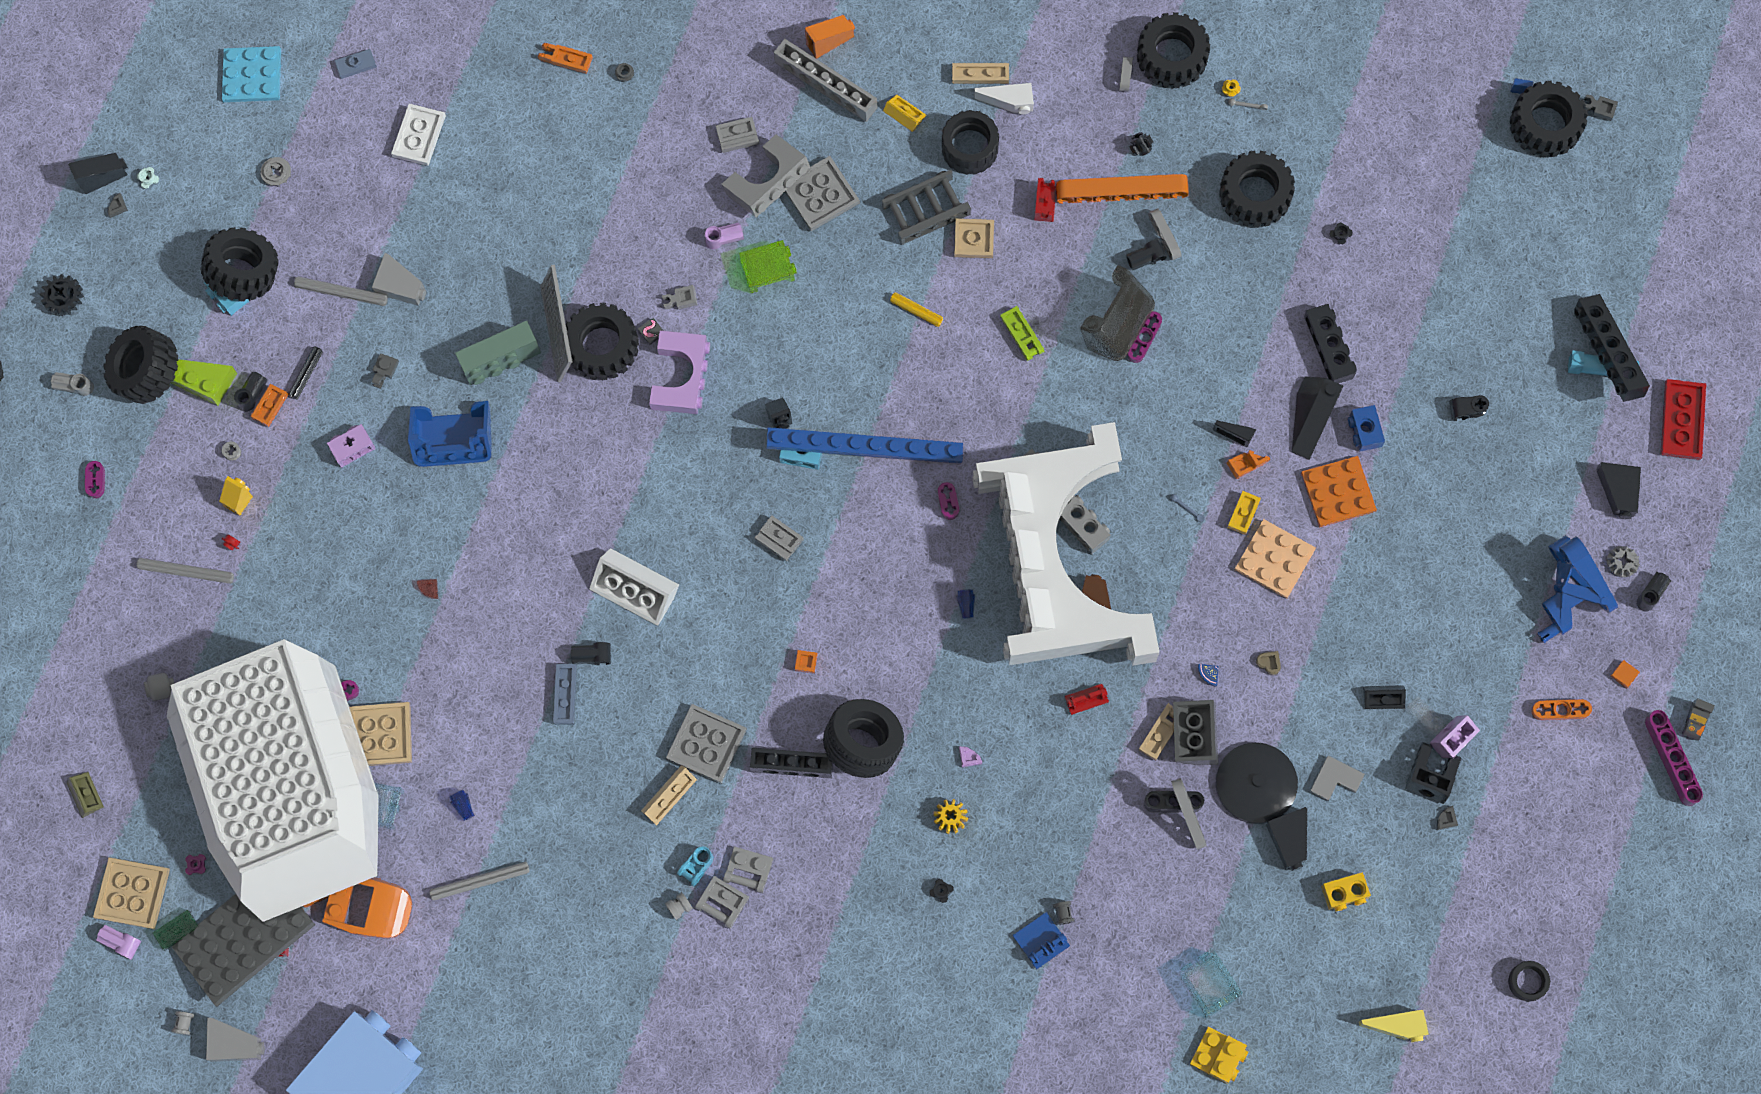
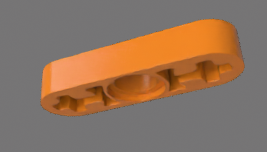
(1547, 715)

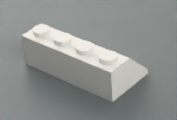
(633, 586)

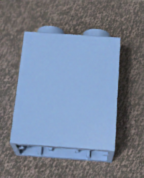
(360, 1061)

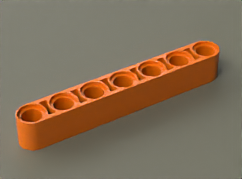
(1122, 188)

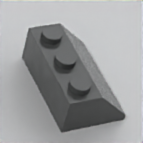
(1195, 732)

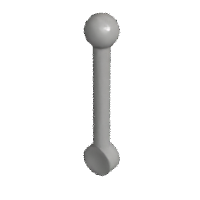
(1232, 102)

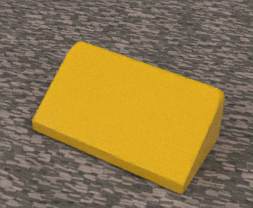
(904, 112)

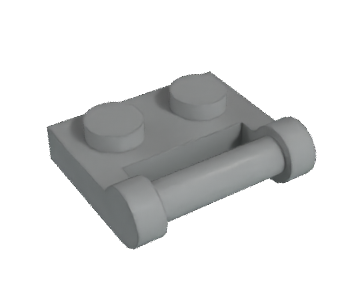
(751, 863)
(727, 897)

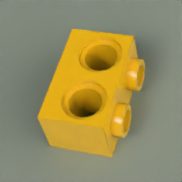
(1344, 886)

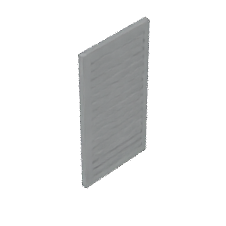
(556, 323)

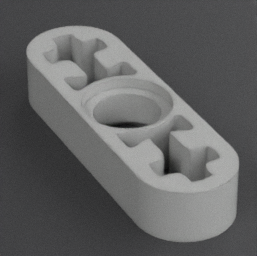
(1164, 231)

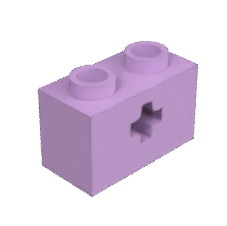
(361, 445)
(1454, 736)

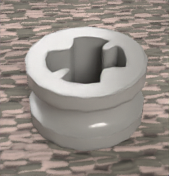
(227, 446)

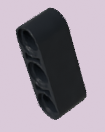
(1164, 805)

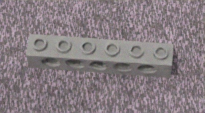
(825, 80)
(1090, 541)

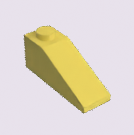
(1403, 1025)

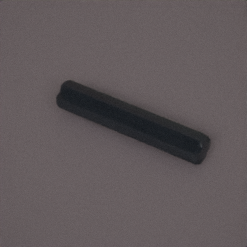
(305, 372)

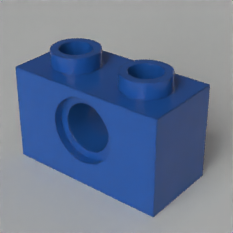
(1366, 417)

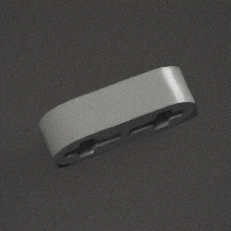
(1126, 74)

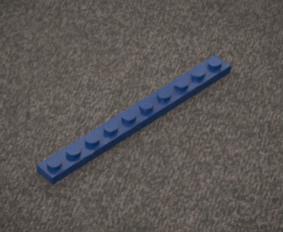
(864, 445)

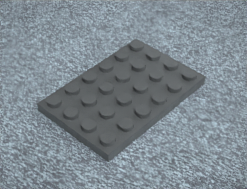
(236, 946)

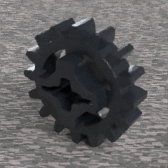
(66, 286)

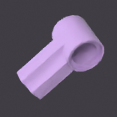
(725, 235)
(121, 943)

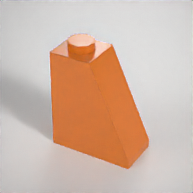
(828, 35)

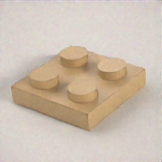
(974, 238)

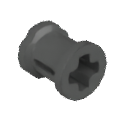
(1063, 912)

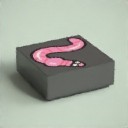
(650, 331)

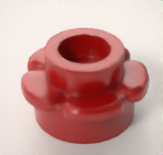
(230, 542)

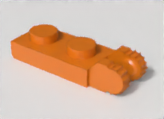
(566, 57)

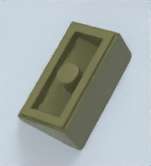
(84, 794)

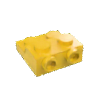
(1219, 1055)

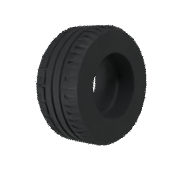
(850, 755)

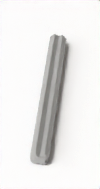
(341, 291)
(185, 570)
(479, 881)

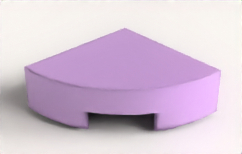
(969, 757)

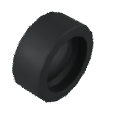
(1545, 981)

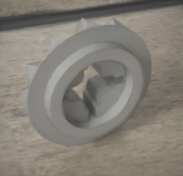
(275, 163)
(1616, 566)

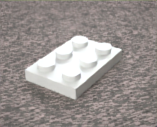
(418, 134)

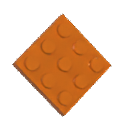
(1338, 491)

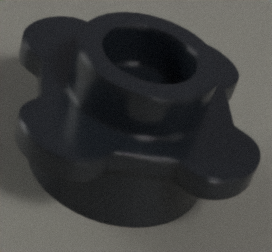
(1341, 227)
(935, 892)

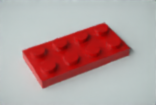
(1683, 419)

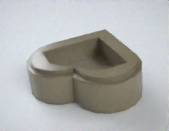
(1270, 662)

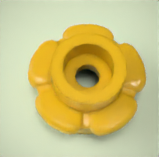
(1231, 92)

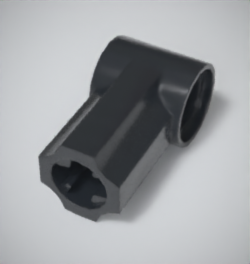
(1150, 253)
(250, 390)
(1653, 591)
(597, 653)

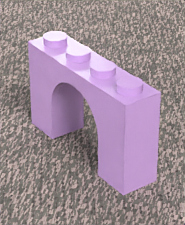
(685, 397)

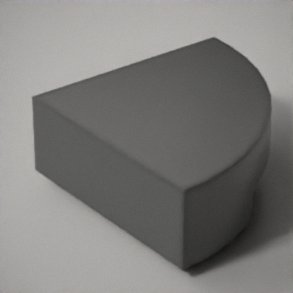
(117, 206)
(1447, 819)

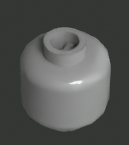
(158, 686)

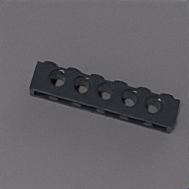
(1611, 348)

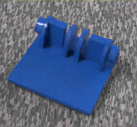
(1041, 940)

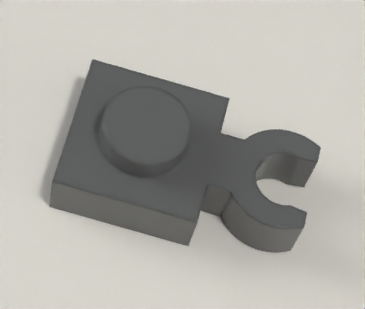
(1603, 107)

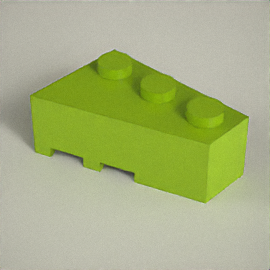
(204, 379)

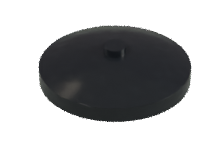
(1256, 783)

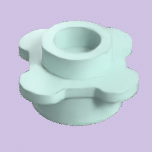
(147, 172)

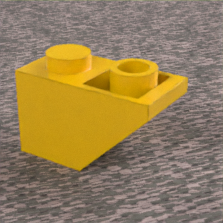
(235, 495)

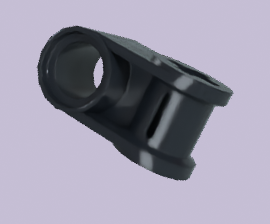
(1466, 407)

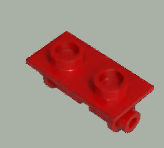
(1087, 699)

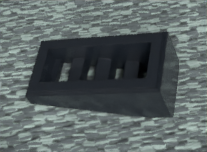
(1237, 433)

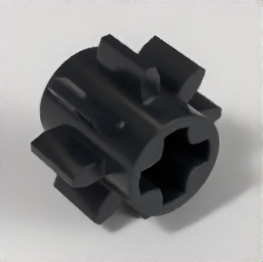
(1141, 144)

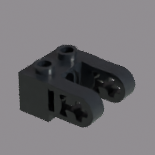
(1429, 783)

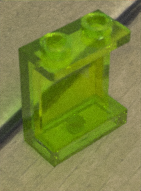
(767, 265)

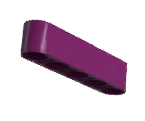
(1673, 768)

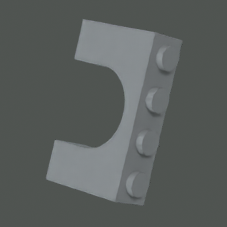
(758, 197)

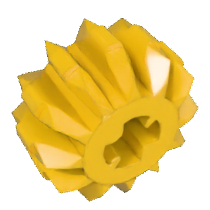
(958, 814)

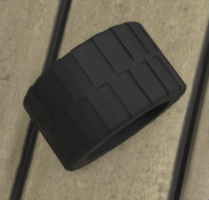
(964, 162)

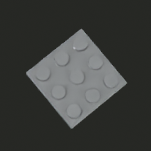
(822, 194)
(706, 743)

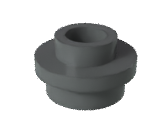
(624, 67)

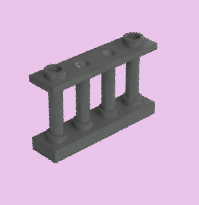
(925, 225)

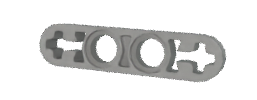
(1189, 813)

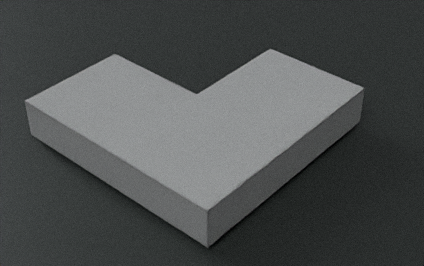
(1334, 773)

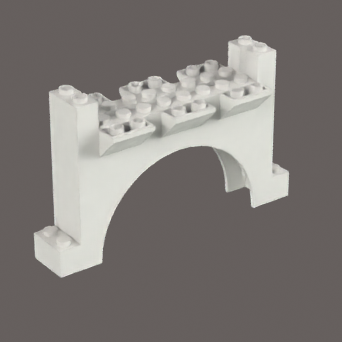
(1054, 611)

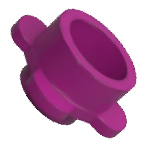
(200, 868)

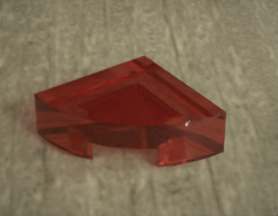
(429, 588)

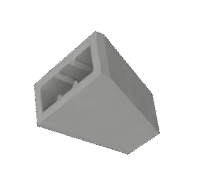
(398, 282)
(231, 1044)

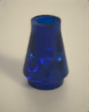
(966, 602)
(461, 803)

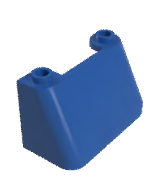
(450, 437)

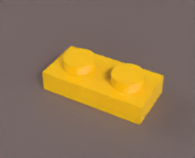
(1244, 512)

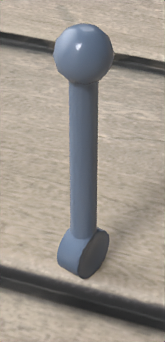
(1174, 498)

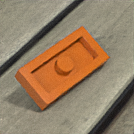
(269, 405)

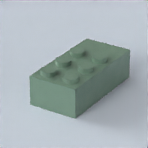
(498, 353)

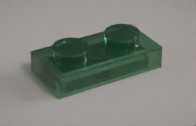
(175, 929)

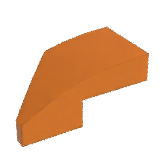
(1246, 463)

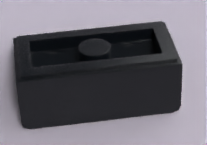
(1384, 697)

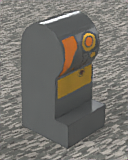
(1697, 719)

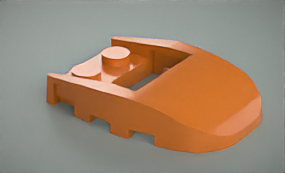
(387, 911)

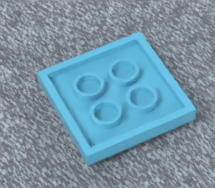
(251, 74)

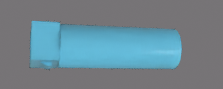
(1585, 363)

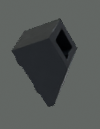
(779, 413)

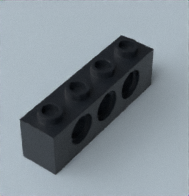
(1324, 315)
(791, 763)

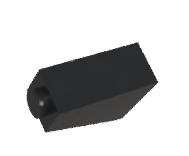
(98, 171)
(1621, 487)
(1290, 838)

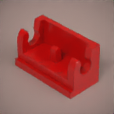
(1045, 201)

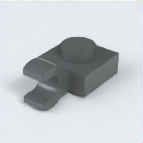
(384, 367)

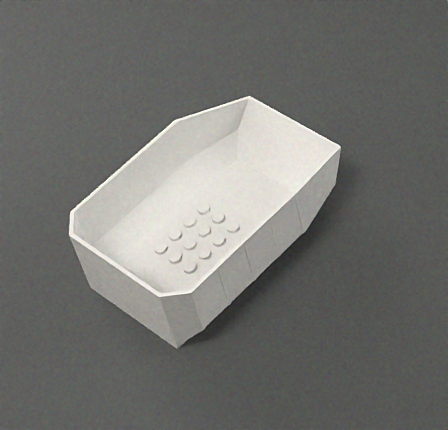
(277, 777)

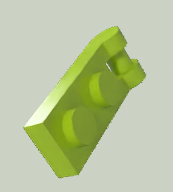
(1021, 333)

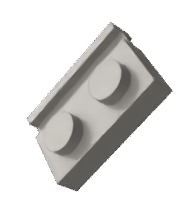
(737, 134)
(779, 538)

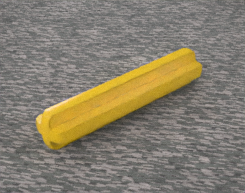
(916, 309)

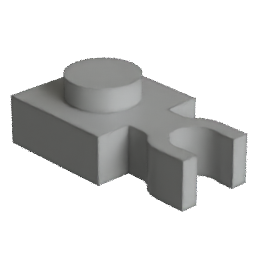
(683, 298)

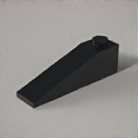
(1313, 408)

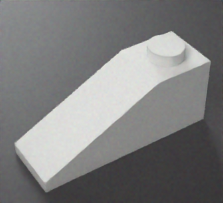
(1013, 98)

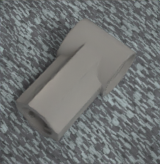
(71, 383)

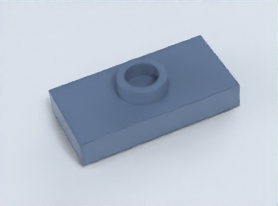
(355, 63)

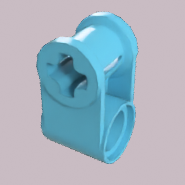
(695, 866)

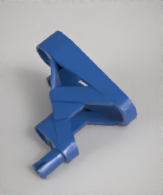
(1575, 561)

